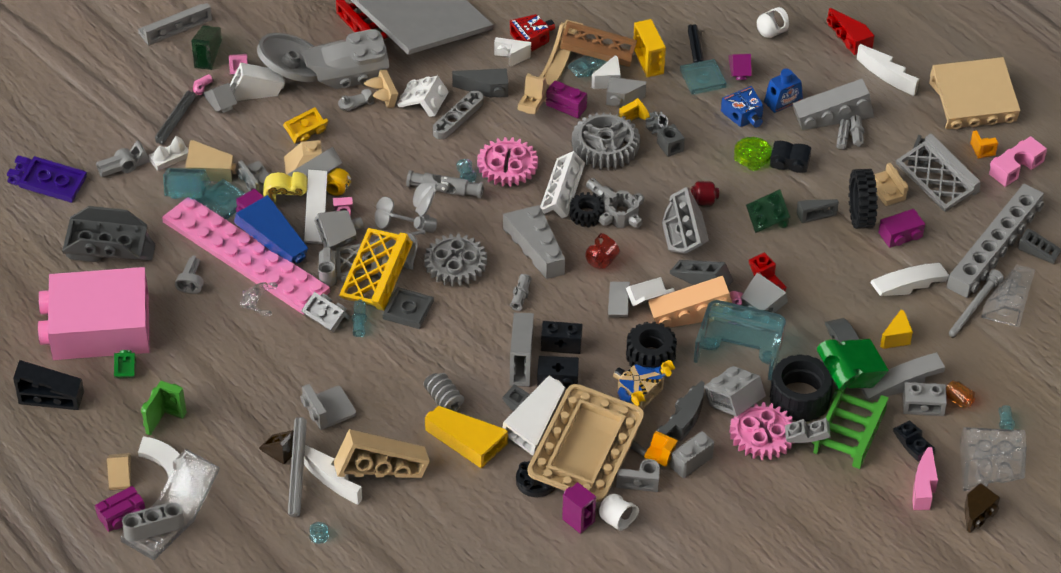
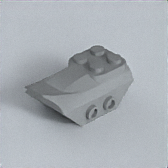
(348, 60)

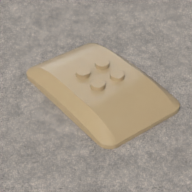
(586, 441)

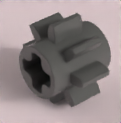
(656, 121)

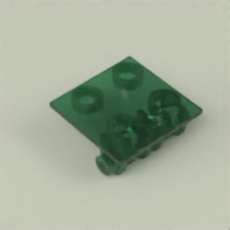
(768, 211)

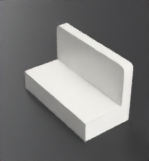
(647, 290)

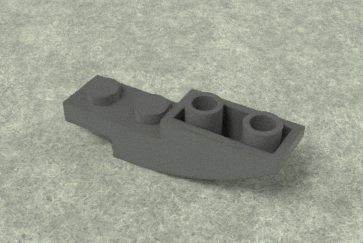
(686, 413)

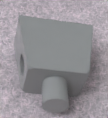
(337, 228)
(764, 295)

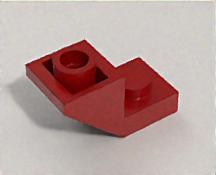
(766, 267)

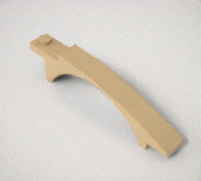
(537, 86)

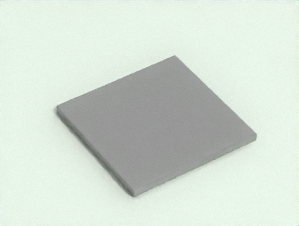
(424, 23)

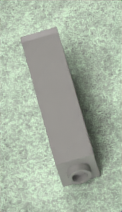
(521, 349)

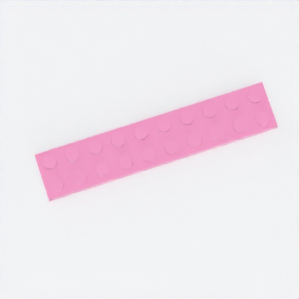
(243, 253)

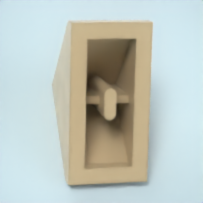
(119, 471)

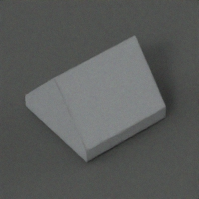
(139, 154)

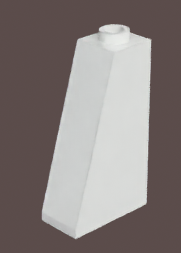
(534, 414)

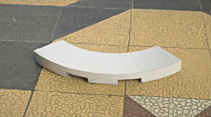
(158, 452)

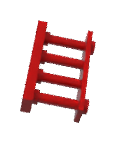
(353, 19)

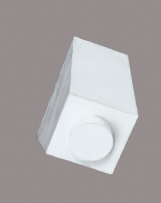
(255, 82)

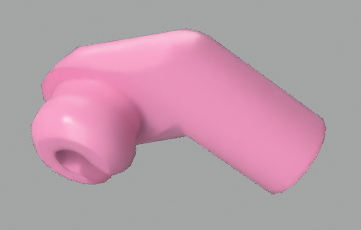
(199, 85)
(736, 297)

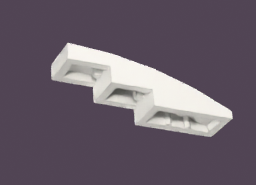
(885, 69)
(314, 204)
(910, 278)
(323, 468)

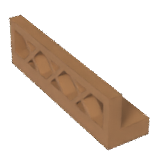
(596, 47)

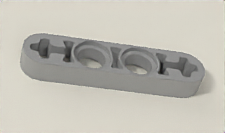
(454, 112)

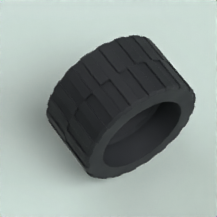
(803, 370)

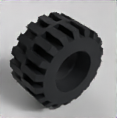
(653, 336)

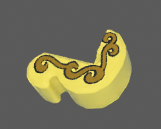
(284, 184)

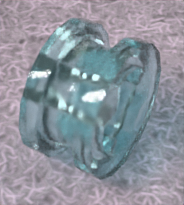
(319, 527)

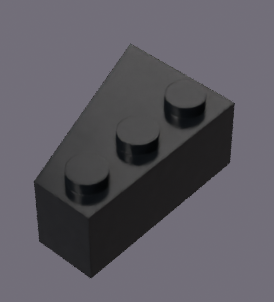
(47, 387)

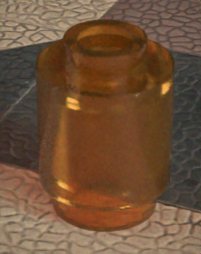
(960, 394)

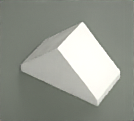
(601, 77)

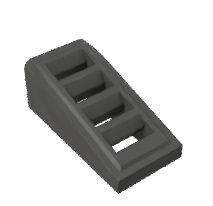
(811, 209)
(1031, 239)

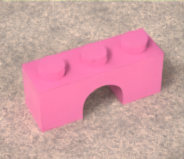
(1007, 166)

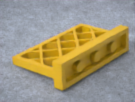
(391, 272)

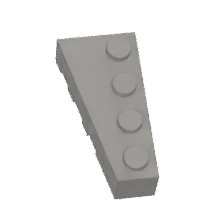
(533, 234)

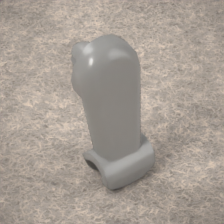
(349, 103)

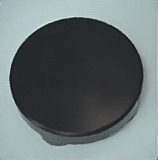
(529, 485)

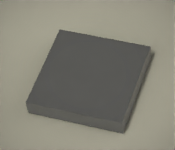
(408, 308)

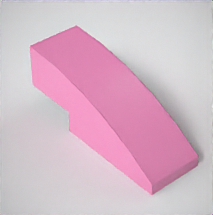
(925, 482)

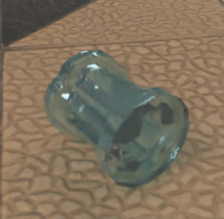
(466, 170)

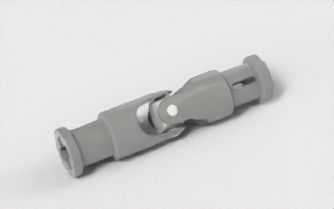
(461, 186)

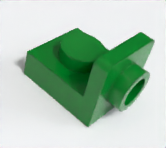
(124, 364)

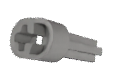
(188, 280)

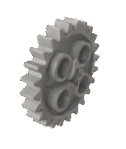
(455, 259)

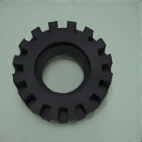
(586, 201)

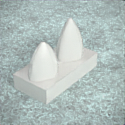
(167, 156)

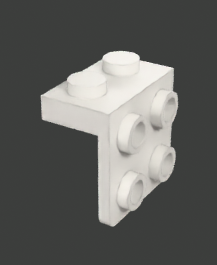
(428, 92)

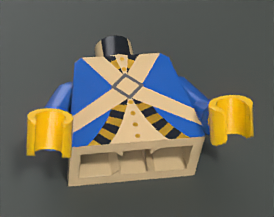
(641, 383)

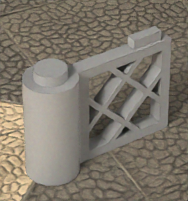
(353, 250)

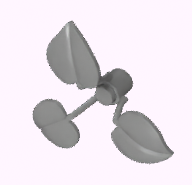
(424, 223)

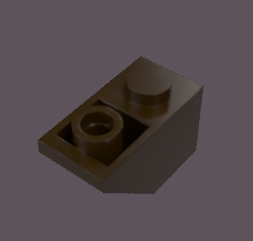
(979, 506)

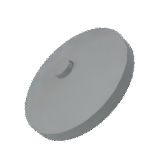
(284, 56)

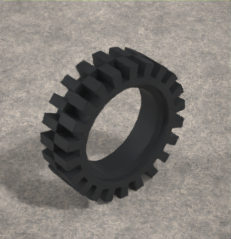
(863, 198)

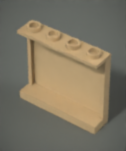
(976, 93)

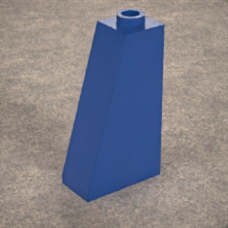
(271, 229)

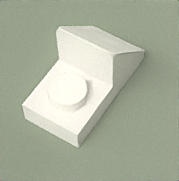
(514, 49)

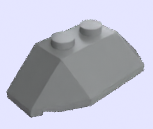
(684, 223)

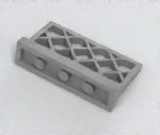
(951, 165)

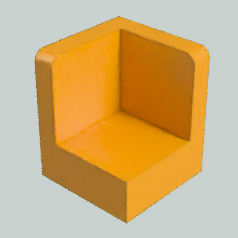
(983, 147)
(661, 448)

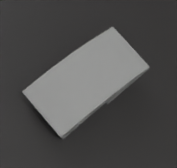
(618, 299)
(802, 432)

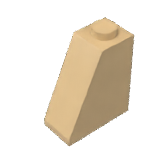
(215, 162)

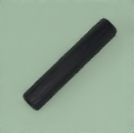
(695, 43)

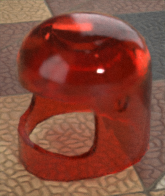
(602, 254)

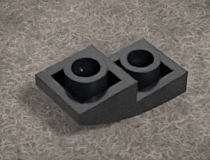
(912, 440)

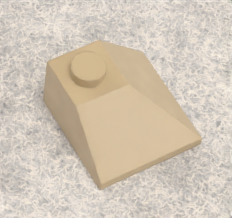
(302, 154)

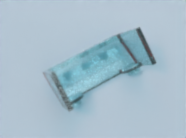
(743, 327)

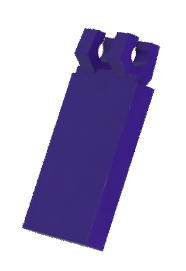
(47, 177)

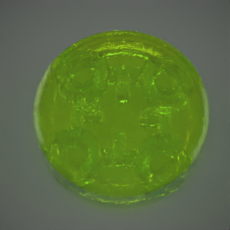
(752, 152)

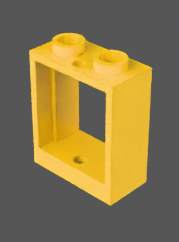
(649, 48)

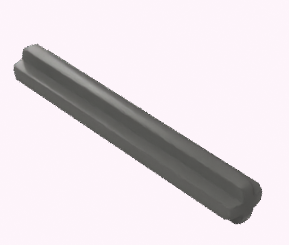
(175, 117)

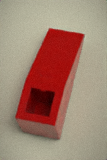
(850, 30)

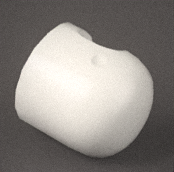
(767, 24)
(612, 509)

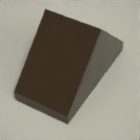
(279, 446)

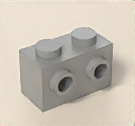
(924, 399)

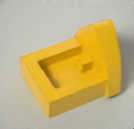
(634, 110)

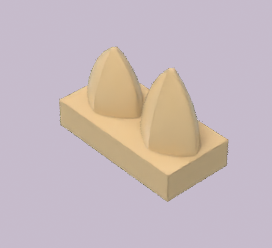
(387, 90)

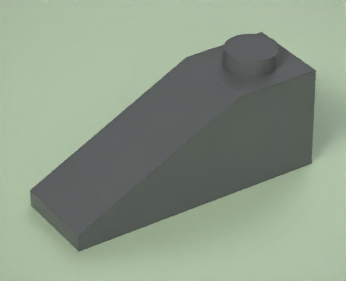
(487, 81)
(701, 271)

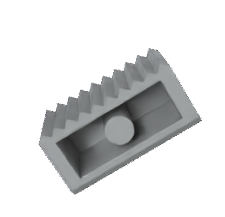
(692, 454)

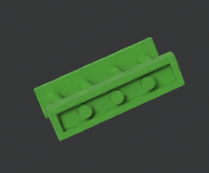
(864, 437)

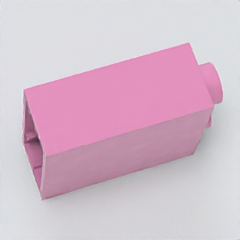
(95, 313)

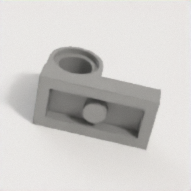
(645, 479)

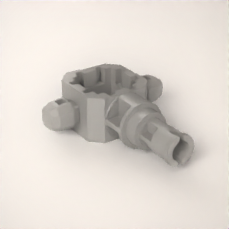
(612, 200)

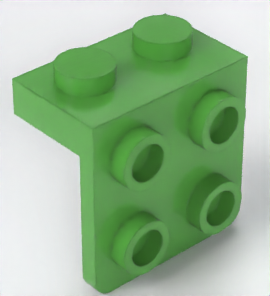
(164, 399)

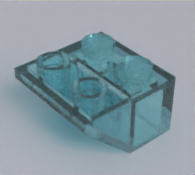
(185, 183)

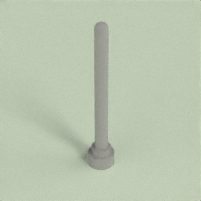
(993, 279)

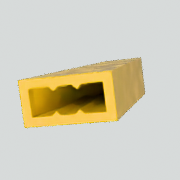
(466, 435)

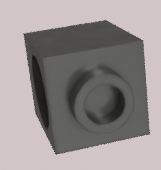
(670, 140)

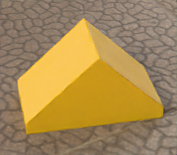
(897, 333)

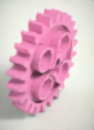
(521, 163)
(761, 431)

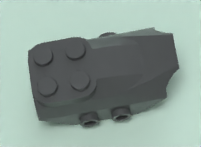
(107, 234)

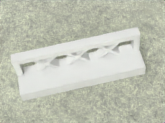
(563, 184)

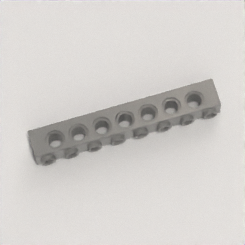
(995, 241)

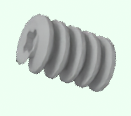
(443, 391)

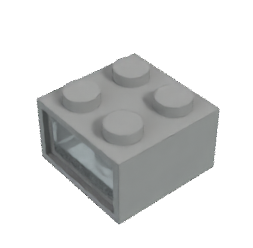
(734, 391)

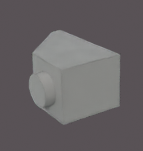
(623, 91)
(221, 97)

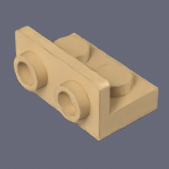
(890, 186)

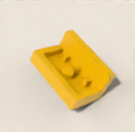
(304, 125)

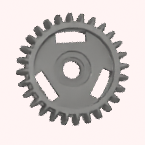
(605, 151)

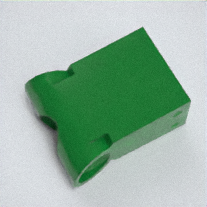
(852, 363)

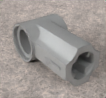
(121, 161)
(327, 267)

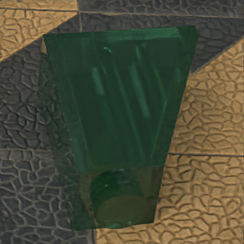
(206, 46)

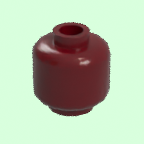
(705, 193)

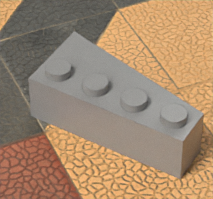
(834, 105)

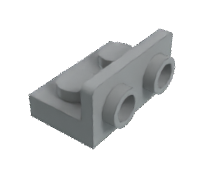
(253, 175)
(324, 312)

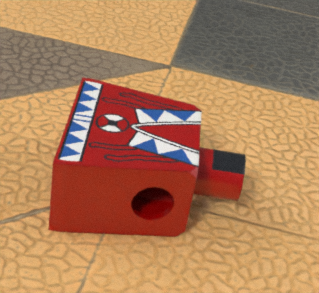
(531, 30)

